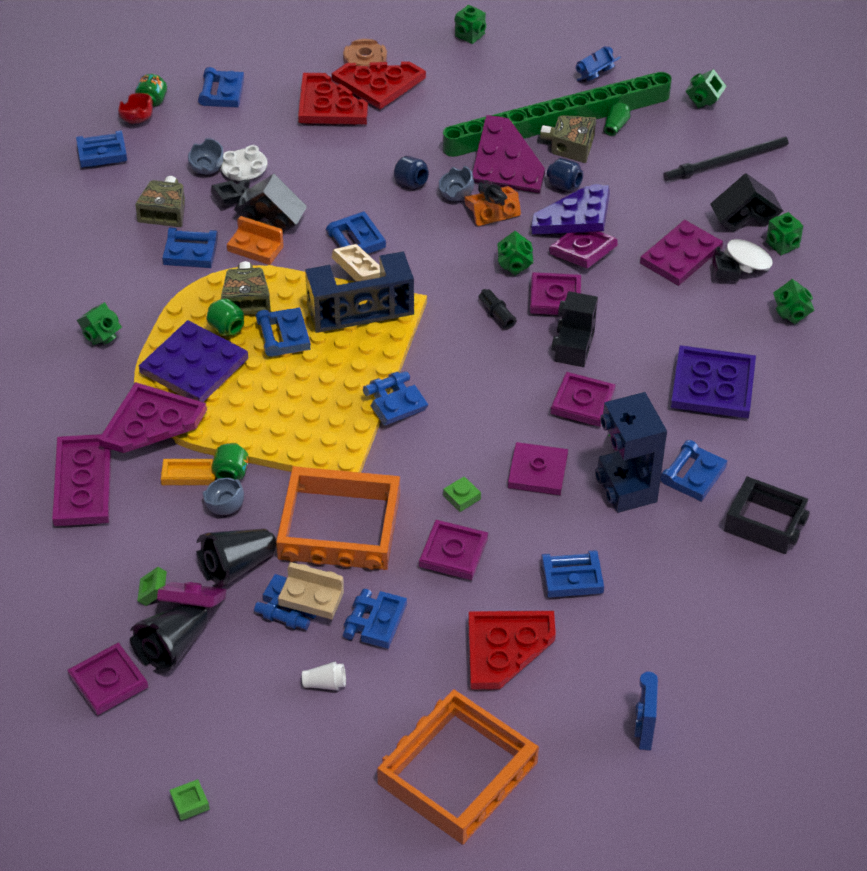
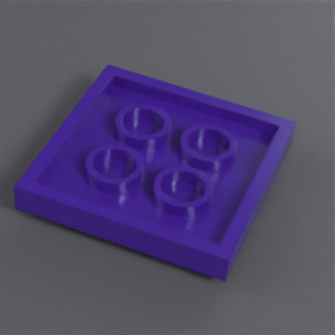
(193, 362)
(713, 381)

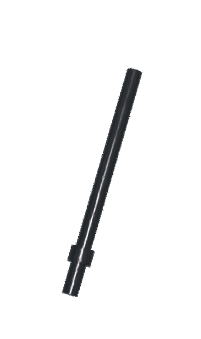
(687, 169)

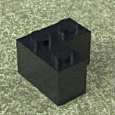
(745, 200)
(273, 201)
(575, 329)

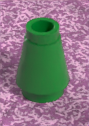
(616, 119)

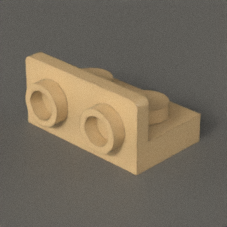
(356, 262)
(312, 590)

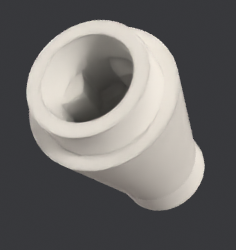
(327, 676)

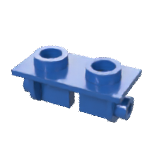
(603, 61)

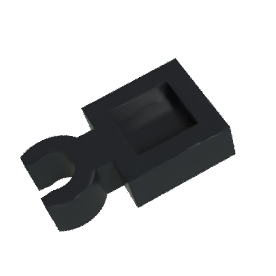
(229, 192)
(725, 266)

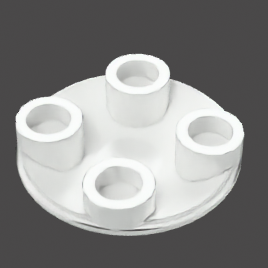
(244, 163)
(748, 255)

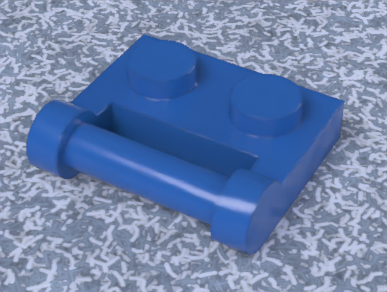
(228, 91)
(101, 149)
(360, 229)
(190, 253)
(291, 329)
(700, 476)
(572, 579)
(646, 710)

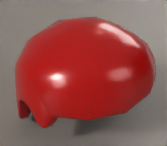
(137, 109)

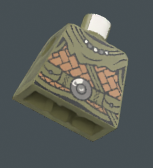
(571, 137)
(162, 203)
(247, 288)

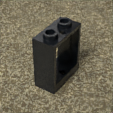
(772, 498)

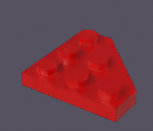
(379, 82)
(329, 103)
(506, 643)

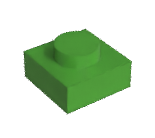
(462, 494)
(150, 584)
(189, 799)

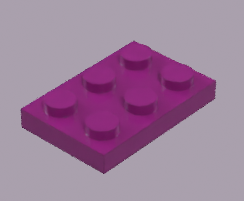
(681, 252)

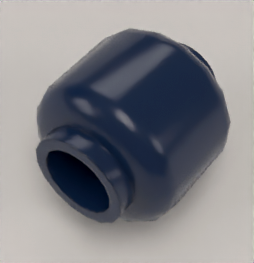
(411, 172)
(565, 174)

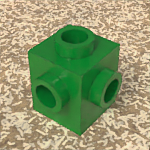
(470, 24)
(705, 88)
(784, 233)
(515, 253)
(793, 301)
(99, 324)

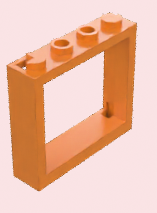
(346, 485)
(408, 747)

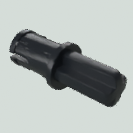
(492, 192)
(497, 309)

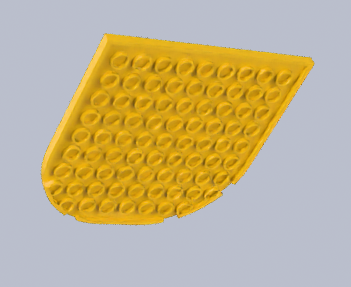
(296, 404)

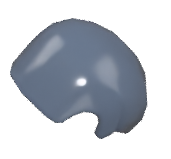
(206, 157)
(456, 184)
(224, 496)

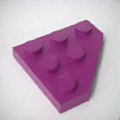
(507, 158)
(150, 417)

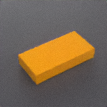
(187, 472)

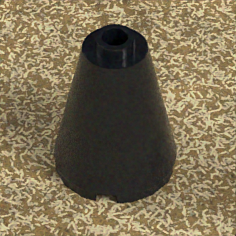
(233, 553)
(167, 635)

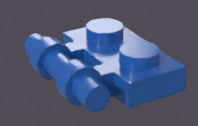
(396, 405)
(272, 609)
(382, 621)

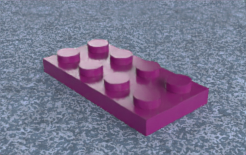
(81, 481)

